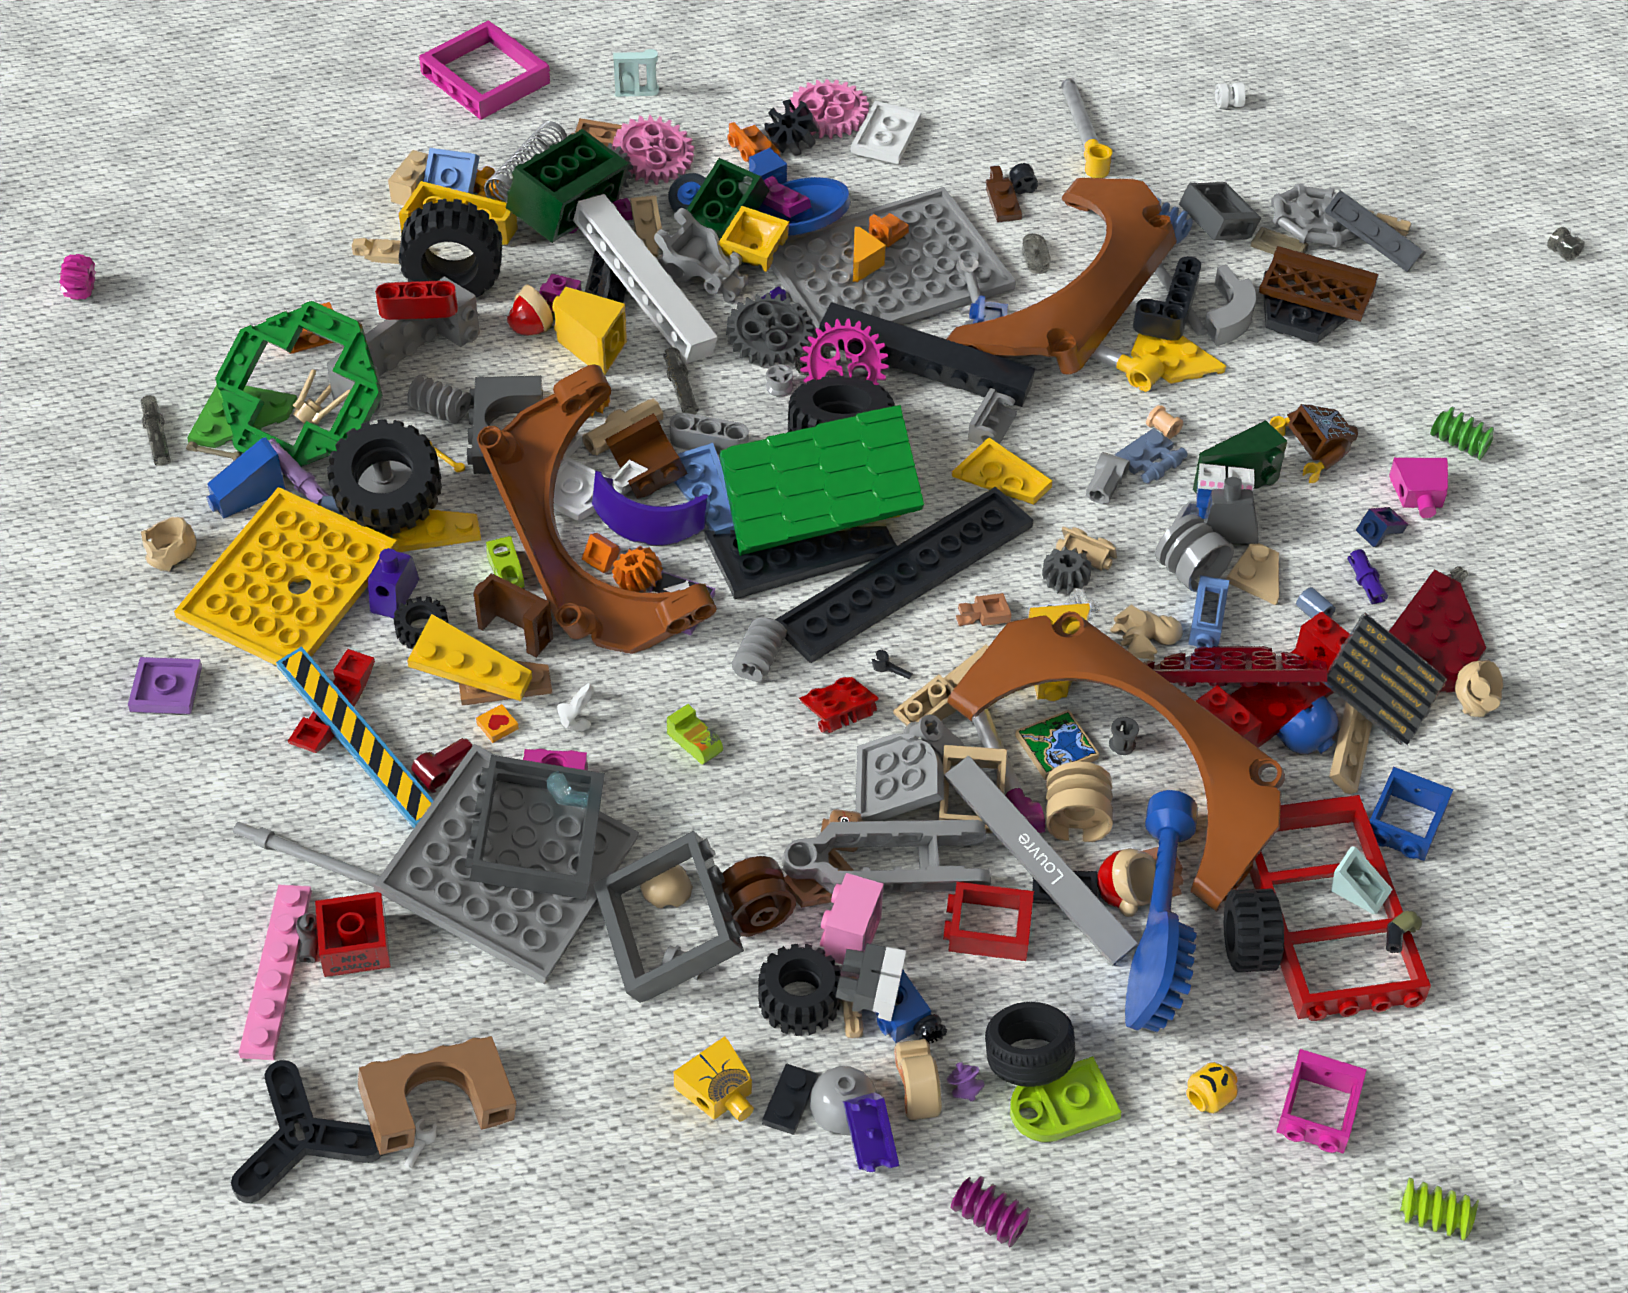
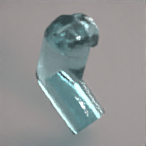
(563, 793)

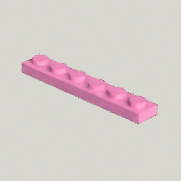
(274, 974)

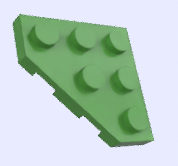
(212, 427)

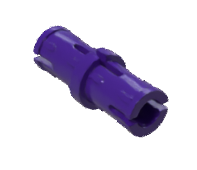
(1367, 576)

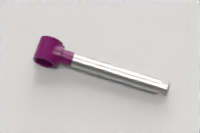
(990, 739)

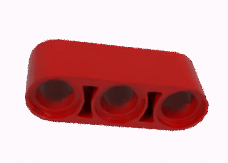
(416, 300)

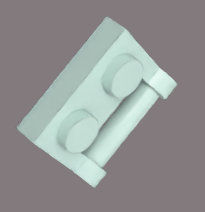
(627, 73)

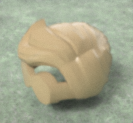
(169, 544)
(1479, 688)

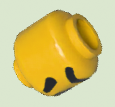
(1212, 1087)

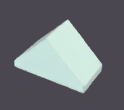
(1360, 882)

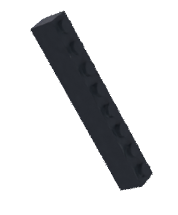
(937, 357)

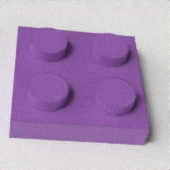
(165, 685)

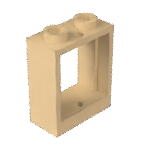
(984, 758)

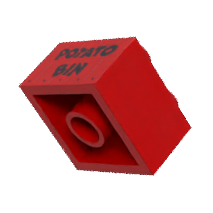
(352, 934)

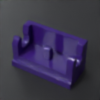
(871, 1132)

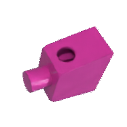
(1420, 483)

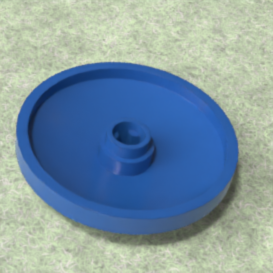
(828, 204)

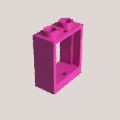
(1331, 1074)

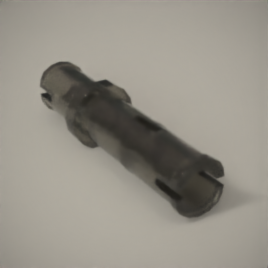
(677, 373)
(153, 422)

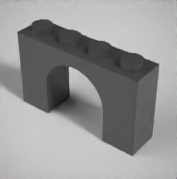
(493, 399)

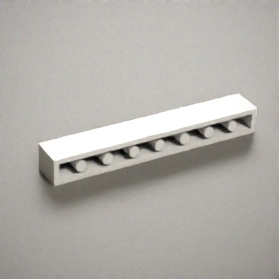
(645, 278)

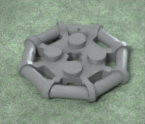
(1310, 215)

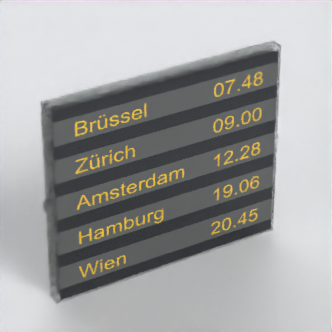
(1384, 680)

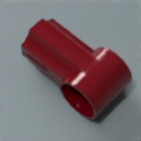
(437, 768)

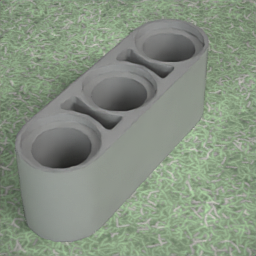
(694, 431)

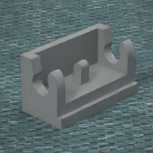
(991, 418)

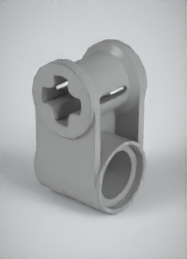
(936, 734)

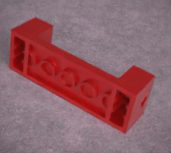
(1264, 709)

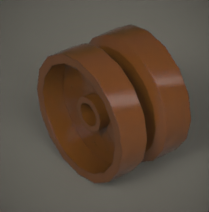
(758, 894)

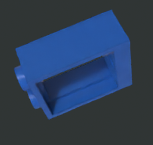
(1431, 797)

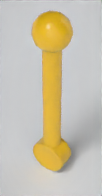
(458, 467)

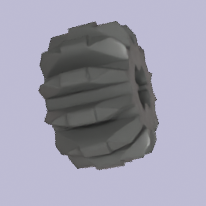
(1066, 569)

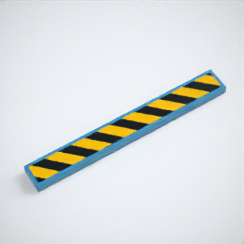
(356, 735)

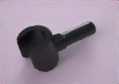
(885, 665)

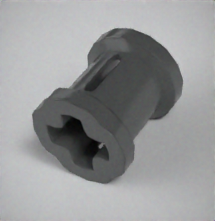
(1129, 733)

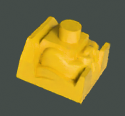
(754, 237)

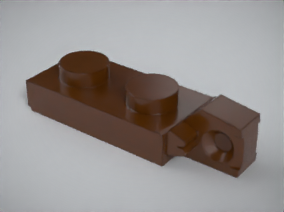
(1002, 196)

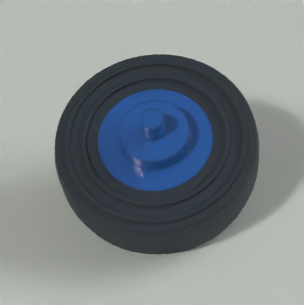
(684, 190)

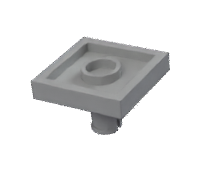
(385, 477)

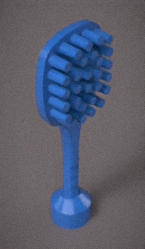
(1163, 951)

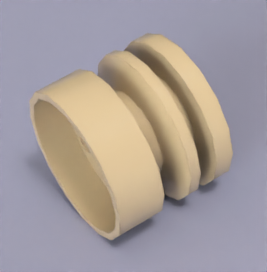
(1079, 798)

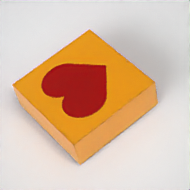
(497, 723)

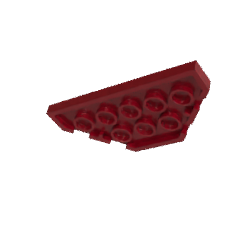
(1441, 628)
(1239, 665)

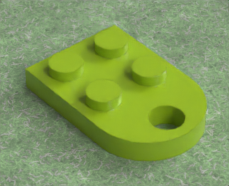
(1067, 1105)

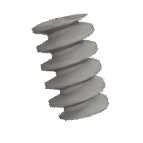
(438, 400)
(758, 648)

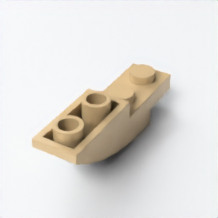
(934, 695)

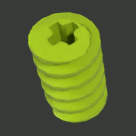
(1438, 1209)

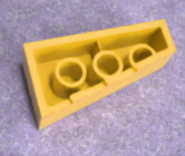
(496, 209)

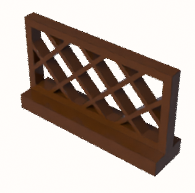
(1321, 274)

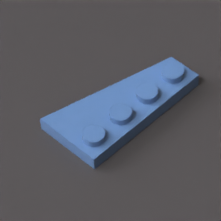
(707, 477)

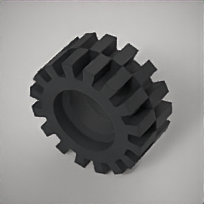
(412, 612)

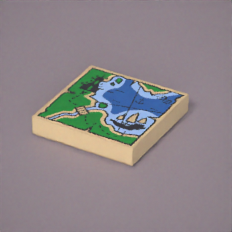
(1056, 742)

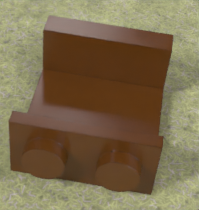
(649, 447)
(517, 606)

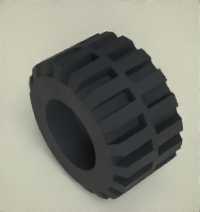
(1253, 930)
(795, 1011)

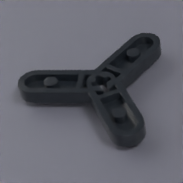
(284, 1151)

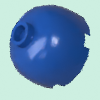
(1311, 728)

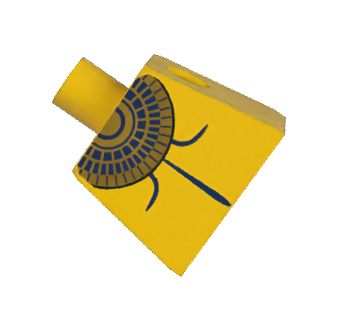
(716, 1081)

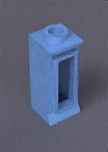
(1203, 632)

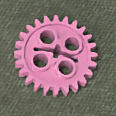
(833, 106)
(655, 149)

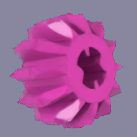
(77, 276)

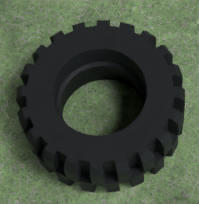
(451, 223)
(834, 400)
(378, 444)

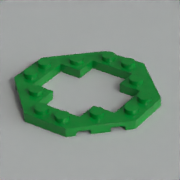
(283, 332)

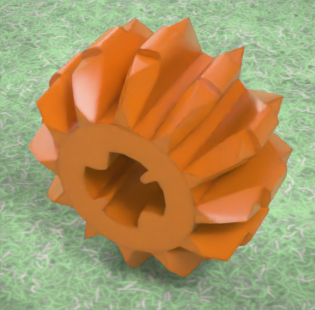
(637, 569)

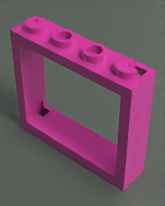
(482, 105)

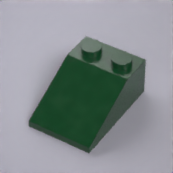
(724, 193)
(1255, 448)

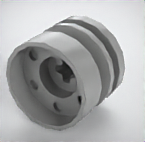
(1193, 550)

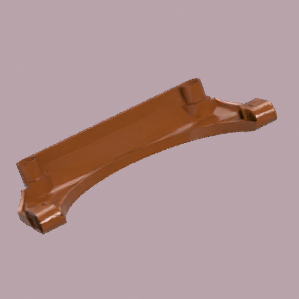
(1085, 310)
(525, 469)
(1239, 803)

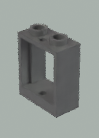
(1219, 211)

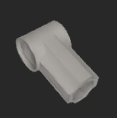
(1106, 477)

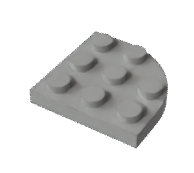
(897, 776)

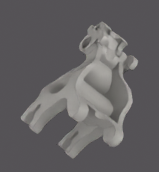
(697, 252)

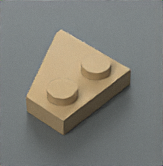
(1257, 573)

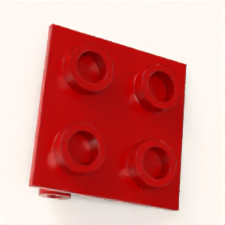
(839, 701)

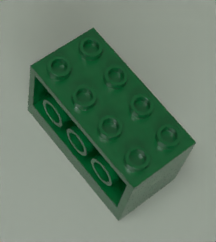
(553, 182)

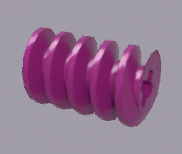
(990, 1210)

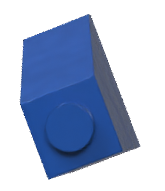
(246, 480)

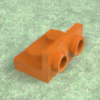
(749, 141)

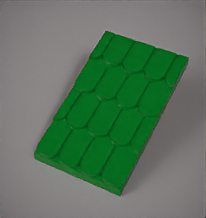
(821, 479)

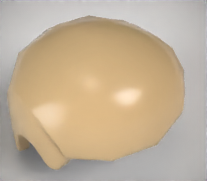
(668, 888)

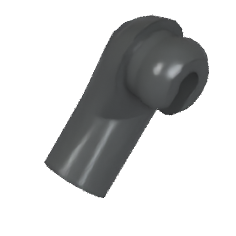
(307, 932)

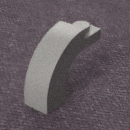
(1234, 318)

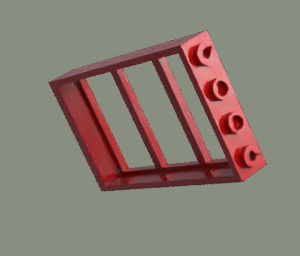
(1351, 1000)

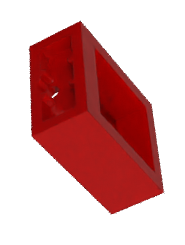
(985, 943)

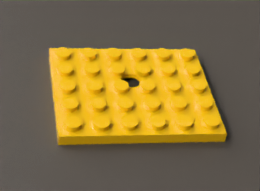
(285, 542)

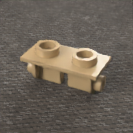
(1097, 551)

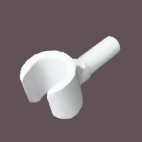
(423, 1138)

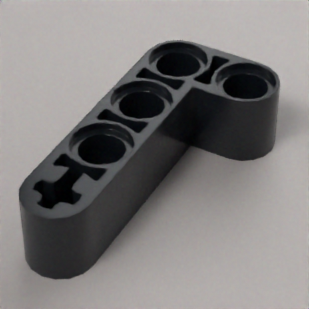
(1169, 318)

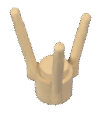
(310, 409)

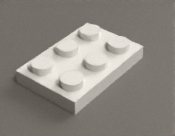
(886, 132)

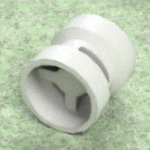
(1230, 95)

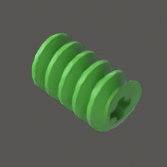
(1463, 433)

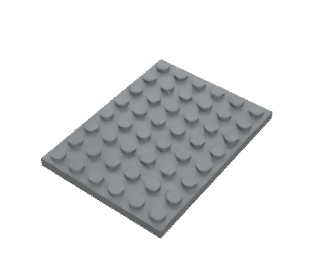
(918, 268)

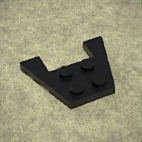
(1300, 320)

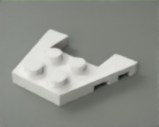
(576, 482)

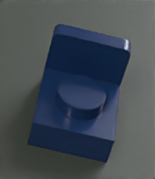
(1379, 523)

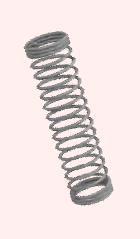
(506, 179)

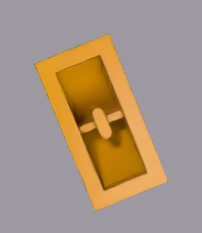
(868, 254)

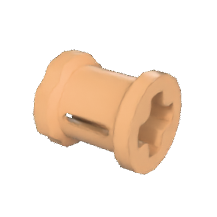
(1164, 422)

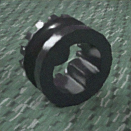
(930, 1028)

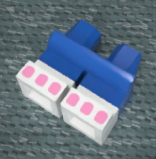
(1213, 477)

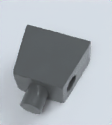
(1233, 512)

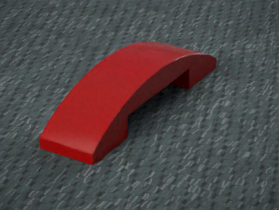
(350, 678)

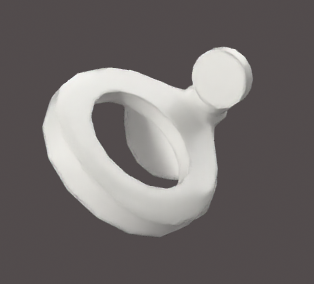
(569, 711)

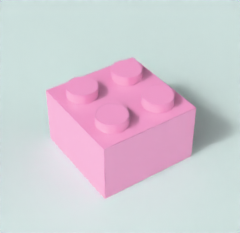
(852, 917)

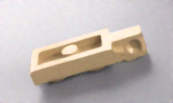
(646, 220)
(377, 250)

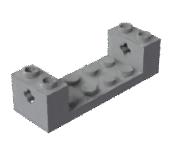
(400, 338)

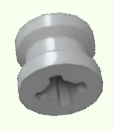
(779, 380)

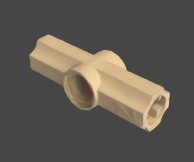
(617, 421)

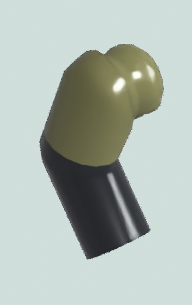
(1398, 926)

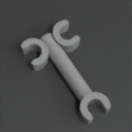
(972, 283)

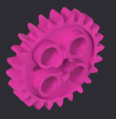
(868, 358)

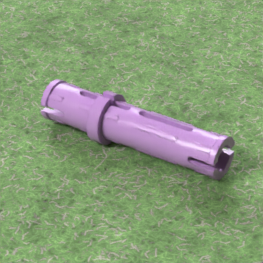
(303, 481)

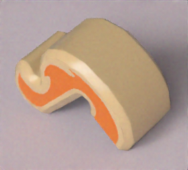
(920, 1079)

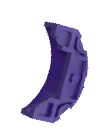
(644, 522)

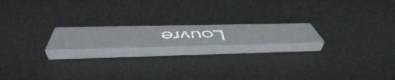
(1041, 861)

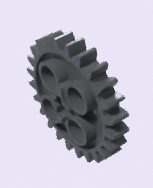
(769, 330)

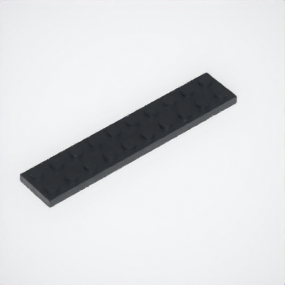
(903, 574)

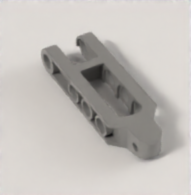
(809, 856)

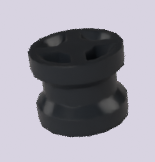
(1023, 178)

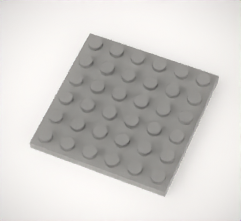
(524, 831)

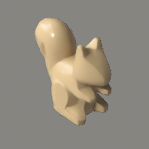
(1141, 627)

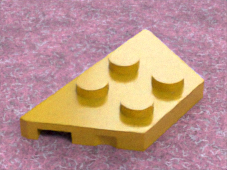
(1180, 357)

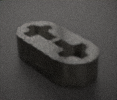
(1041, 252)

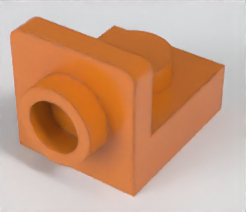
(887, 229)

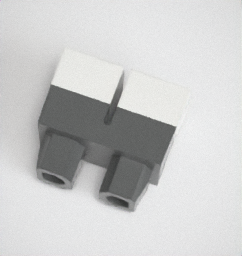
(878, 979)

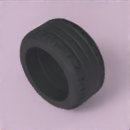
(1035, 1065)

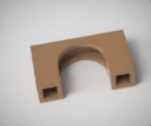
(469, 1065)

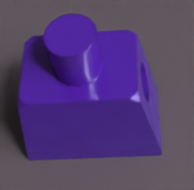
(392, 574)

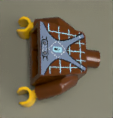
(1321, 433)

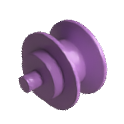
(965, 1081)

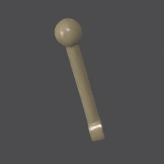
(192, 446)

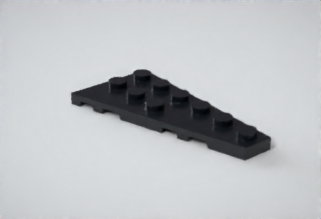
(796, 560)

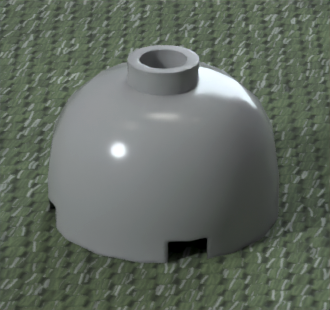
(830, 1092)

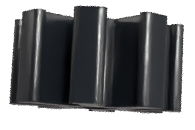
(792, 127)

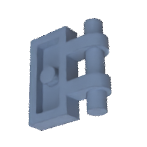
(1147, 450)

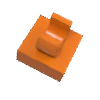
(600, 552)

